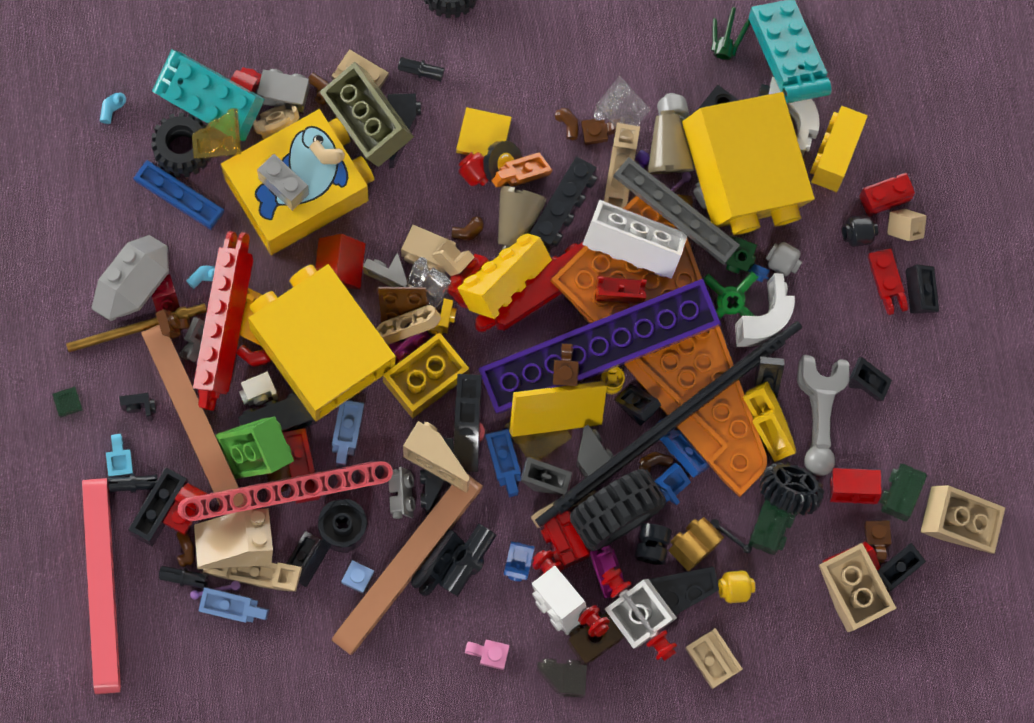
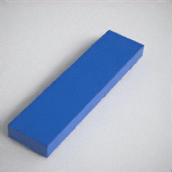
(179, 195)

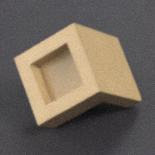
(906, 224)
(451, 258)

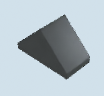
(545, 477)

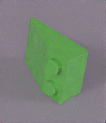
(255, 448)

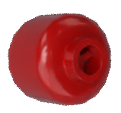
(473, 169)

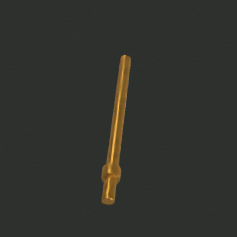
(182, 313)

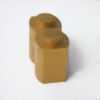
(695, 543)

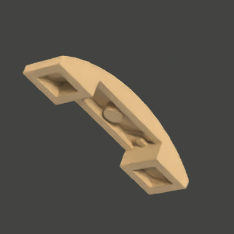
(623, 147)
(273, 576)

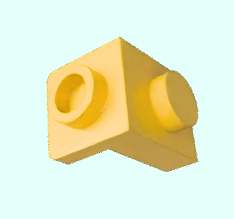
(447, 315)

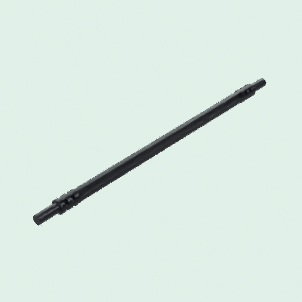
(667, 424)

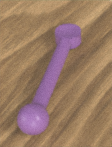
(686, 177)
(235, 586)

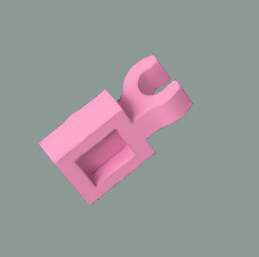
(492, 653)

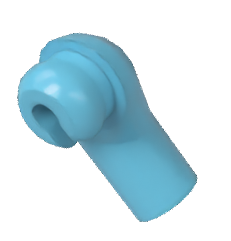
(110, 105)
(203, 273)

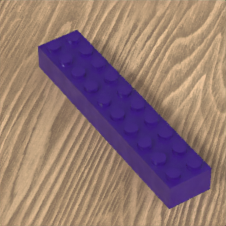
(605, 343)

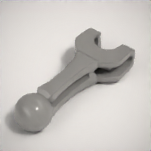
(821, 391)

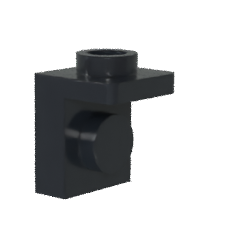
(134, 403)

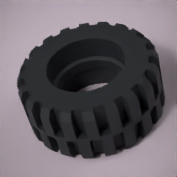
(617, 509)

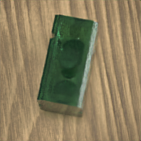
(903, 492)
(770, 529)

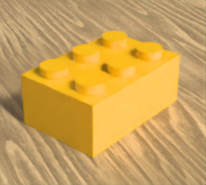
(837, 148)
(425, 375)

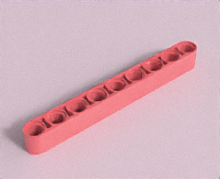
(296, 484)
(101, 586)

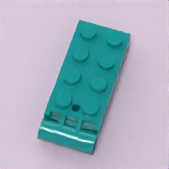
(790, 51)
(205, 92)

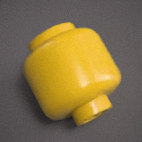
(736, 586)

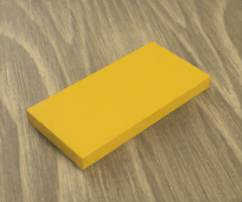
(557, 408)

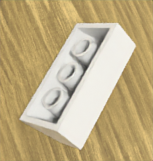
(635, 239)

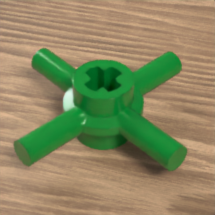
(724, 293)

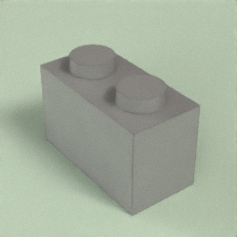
(283, 89)
(283, 182)

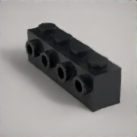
(564, 202)

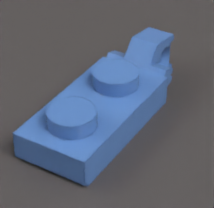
(347, 430)
(231, 606)

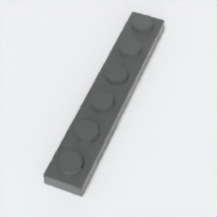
(676, 210)

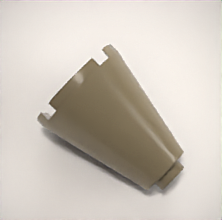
(669, 146)
(517, 214)

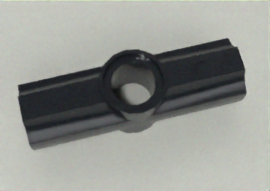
(468, 559)

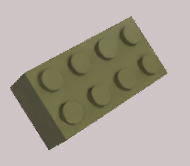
(366, 114)

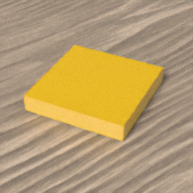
(481, 130)

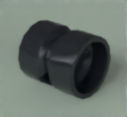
(653, 535)

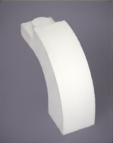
(805, 116)
(757, 329)

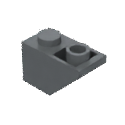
(591, 452)

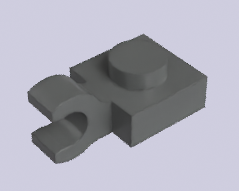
(194, 337)

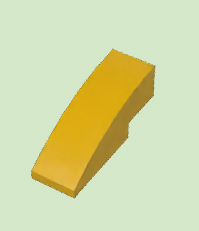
(770, 421)

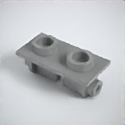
(404, 503)

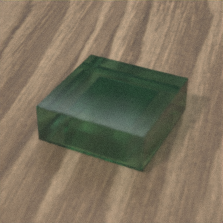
(67, 401)

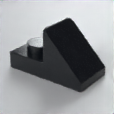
(770, 370)
(869, 379)
(637, 404)

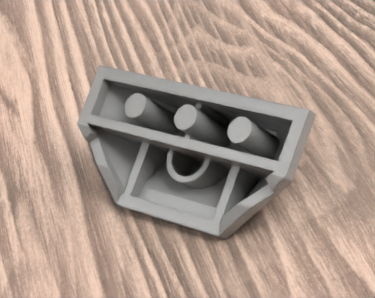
(131, 278)

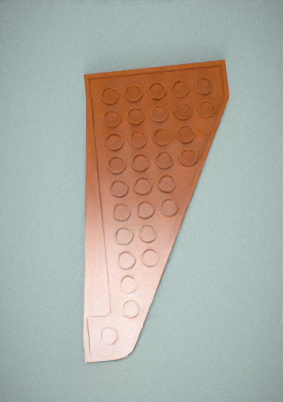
(673, 375)

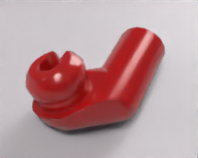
(254, 358)

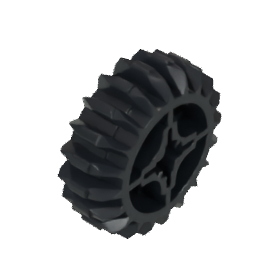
(791, 488)

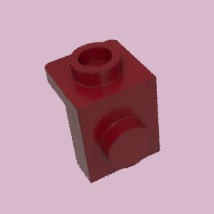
(165, 296)

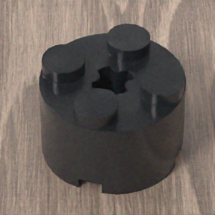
(342, 539)

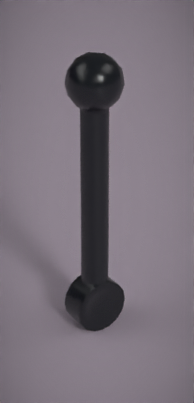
(746, 548)

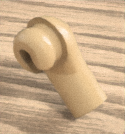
(327, 156)

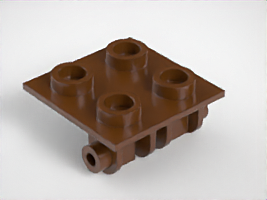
(400, 300)

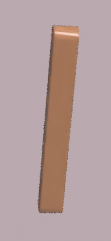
(190, 414)
(404, 566)

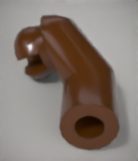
(318, 83)
(570, 120)
(473, 228)
(653, 459)
(188, 549)

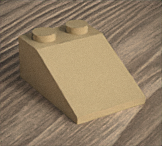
(432, 453)
(962, 519)
(234, 540)
(856, 588)

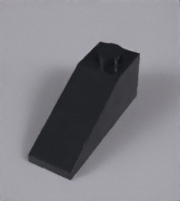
(407, 109)

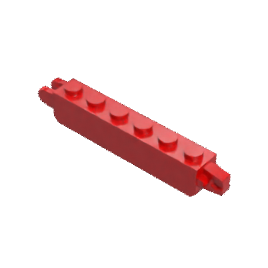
(534, 296)
(223, 320)

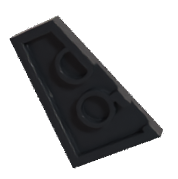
(686, 588)

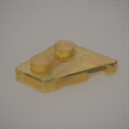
(219, 137)

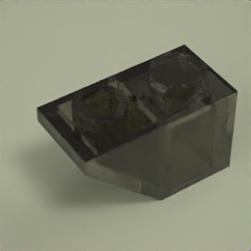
(564, 679)

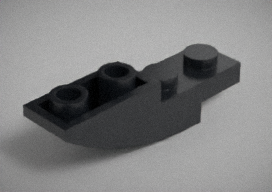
(468, 421)

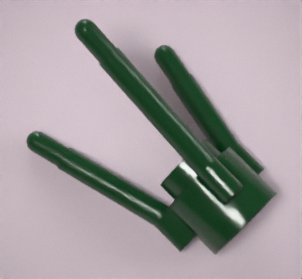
(724, 47)

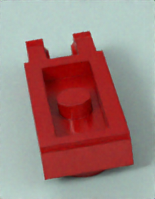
(887, 279)

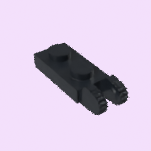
(437, 564)

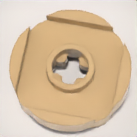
(275, 120)

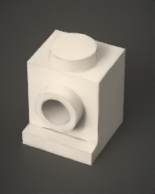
(258, 390)

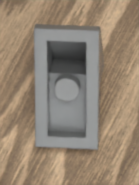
(392, 277)

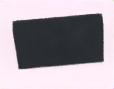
(922, 289)
(308, 555)
(900, 567)

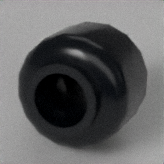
(859, 230)

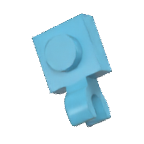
(119, 461)

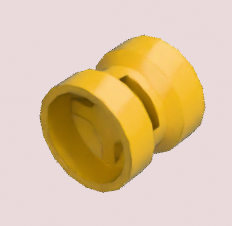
(613, 376)

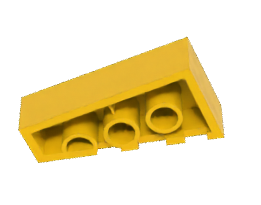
(504, 276)

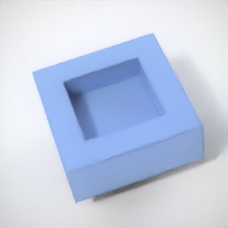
(357, 577)

